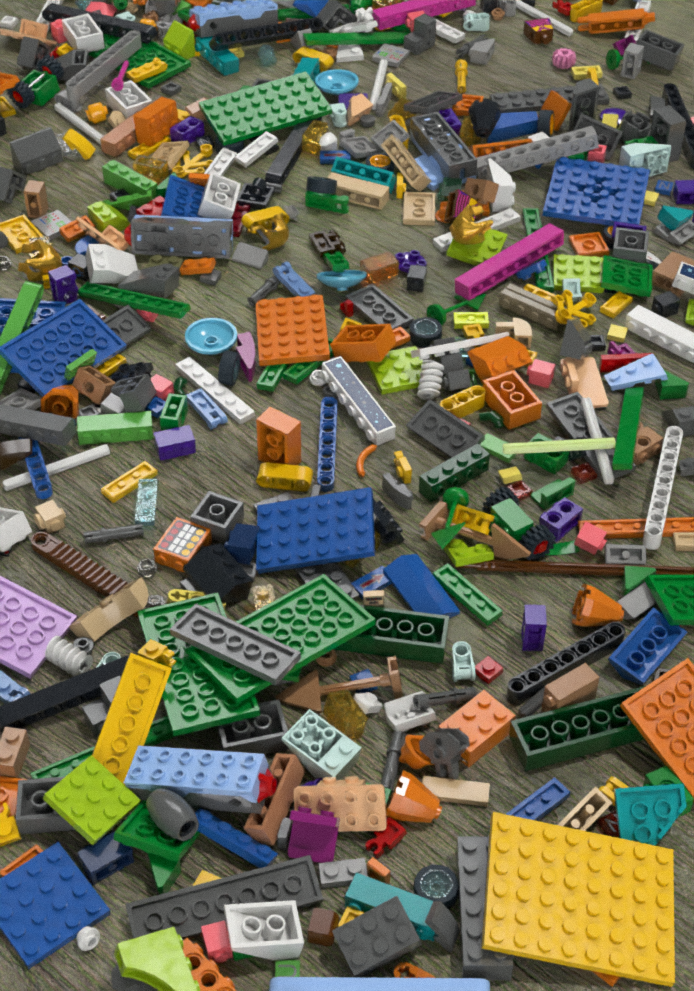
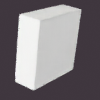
(8, 22)

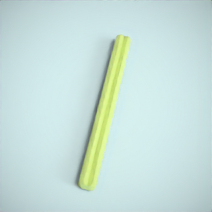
(559, 445)

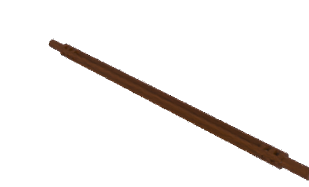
(570, 568)

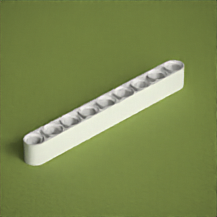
(662, 488)

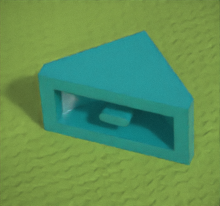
(674, 217)

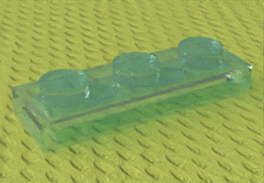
(146, 502)

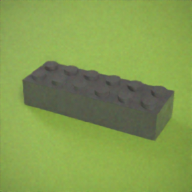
(471, 876)

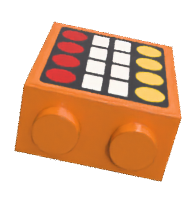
(181, 543)

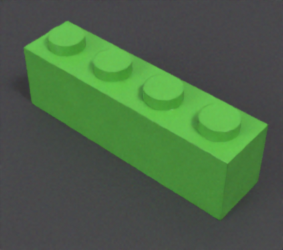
(123, 177)
(115, 427)

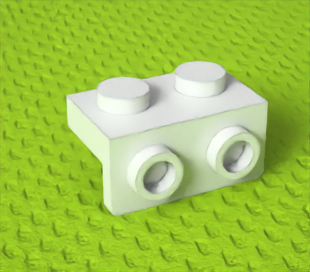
(403, 715)

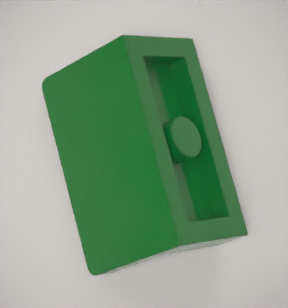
(554, 492)

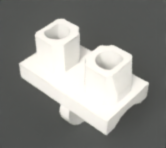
(364, 15)

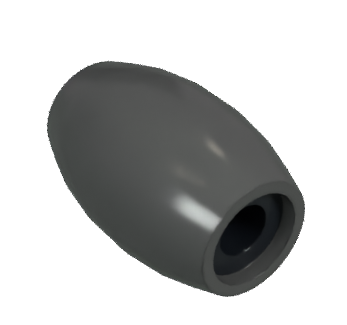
(172, 814)

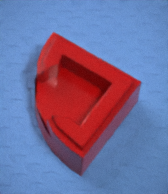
(347, 308)

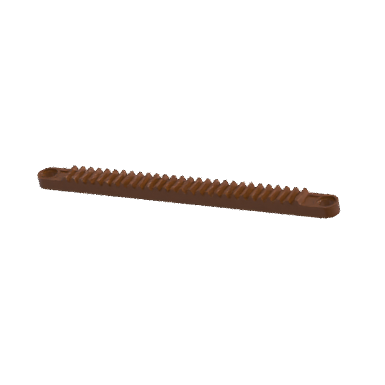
(78, 565)

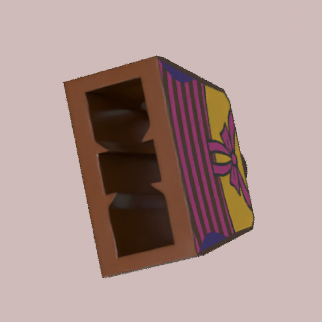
(539, 30)
(456, 203)

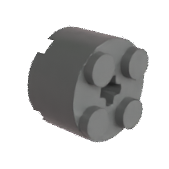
(634, 126)

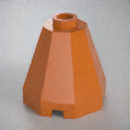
(61, 401)
(595, 608)
(413, 801)

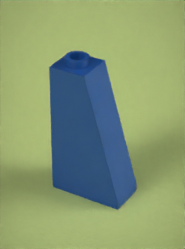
(514, 125)

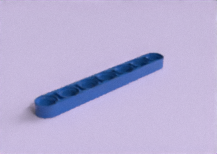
(327, 449)
(40, 472)

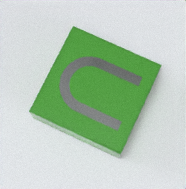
(287, 968)

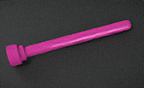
(117, 83)

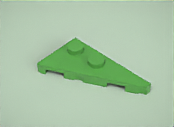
(135, 199)

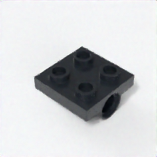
(256, 194)
(126, 371)
(386, 526)

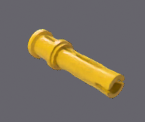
(461, 77)

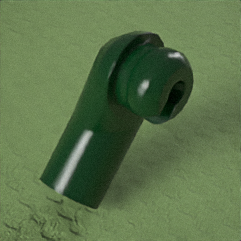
(179, 384)
(494, 417)

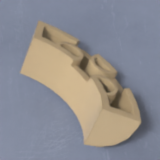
(111, 610)

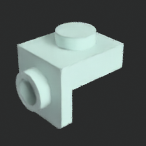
(574, 286)

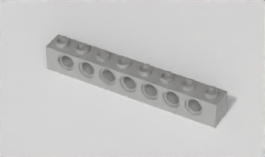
(540, 151)

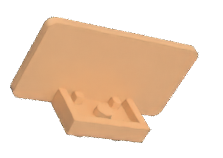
(30, 29)
(109, 236)
(584, 378)
(354, 802)

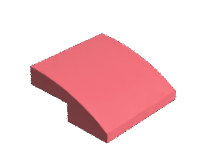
(105, 8)

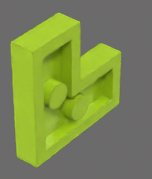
(462, 555)

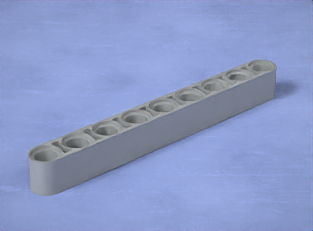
(103, 65)

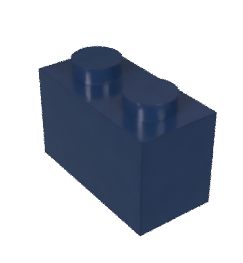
(242, 542)
(104, 858)

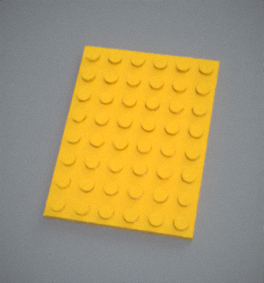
(580, 899)

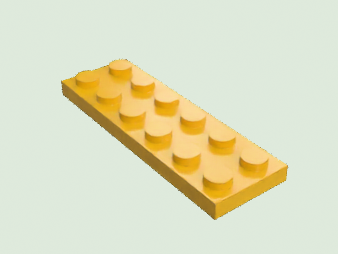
(130, 714)

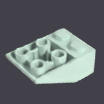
(647, 156)
(321, 747)

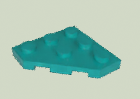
(648, 811)

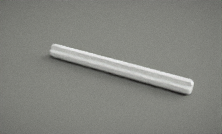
(539, 15)
(378, 82)
(82, 125)
(595, 432)
(59, 466)

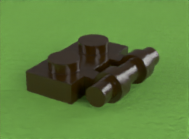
(323, 244)

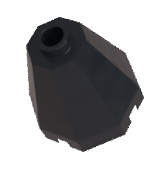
(484, 117)

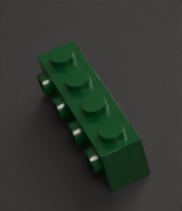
(454, 472)

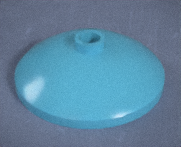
(336, 81)
(341, 280)
(211, 336)

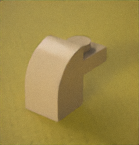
(518, 330)

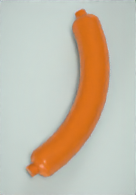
(361, 458)

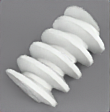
(430, 380)
(67, 656)

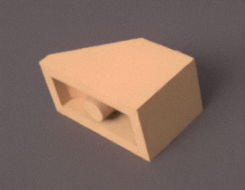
(358, 106)

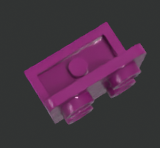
(313, 835)

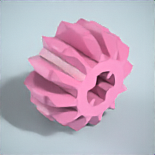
(563, 58)

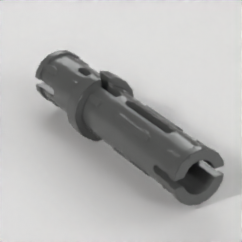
(466, 47)
(270, 285)
(113, 533)
(452, 696)
(392, 762)

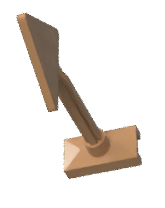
(503, 544)
(308, 693)

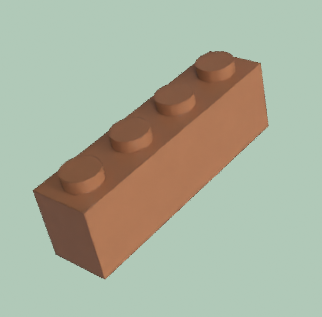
(119, 138)
(288, 775)

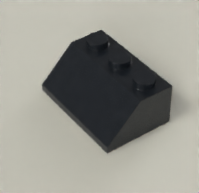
(218, 572)

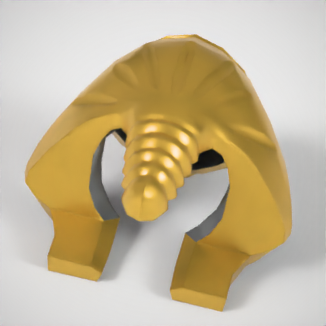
(467, 232)
(276, 236)
(49, 261)

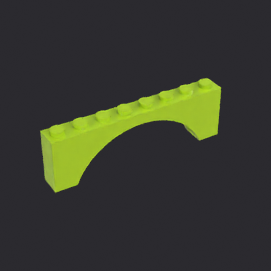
(157, 961)

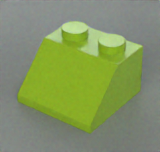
(180, 40)
(104, 214)

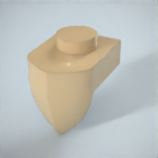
(116, 118)

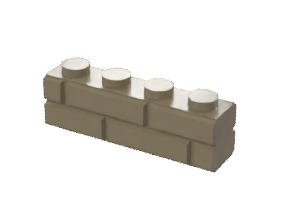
(529, 306)

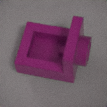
(622, 44)
(621, 349)

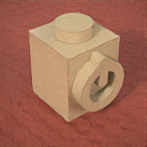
(49, 517)

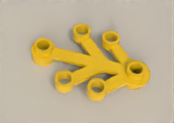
(182, 171)
(563, 315)

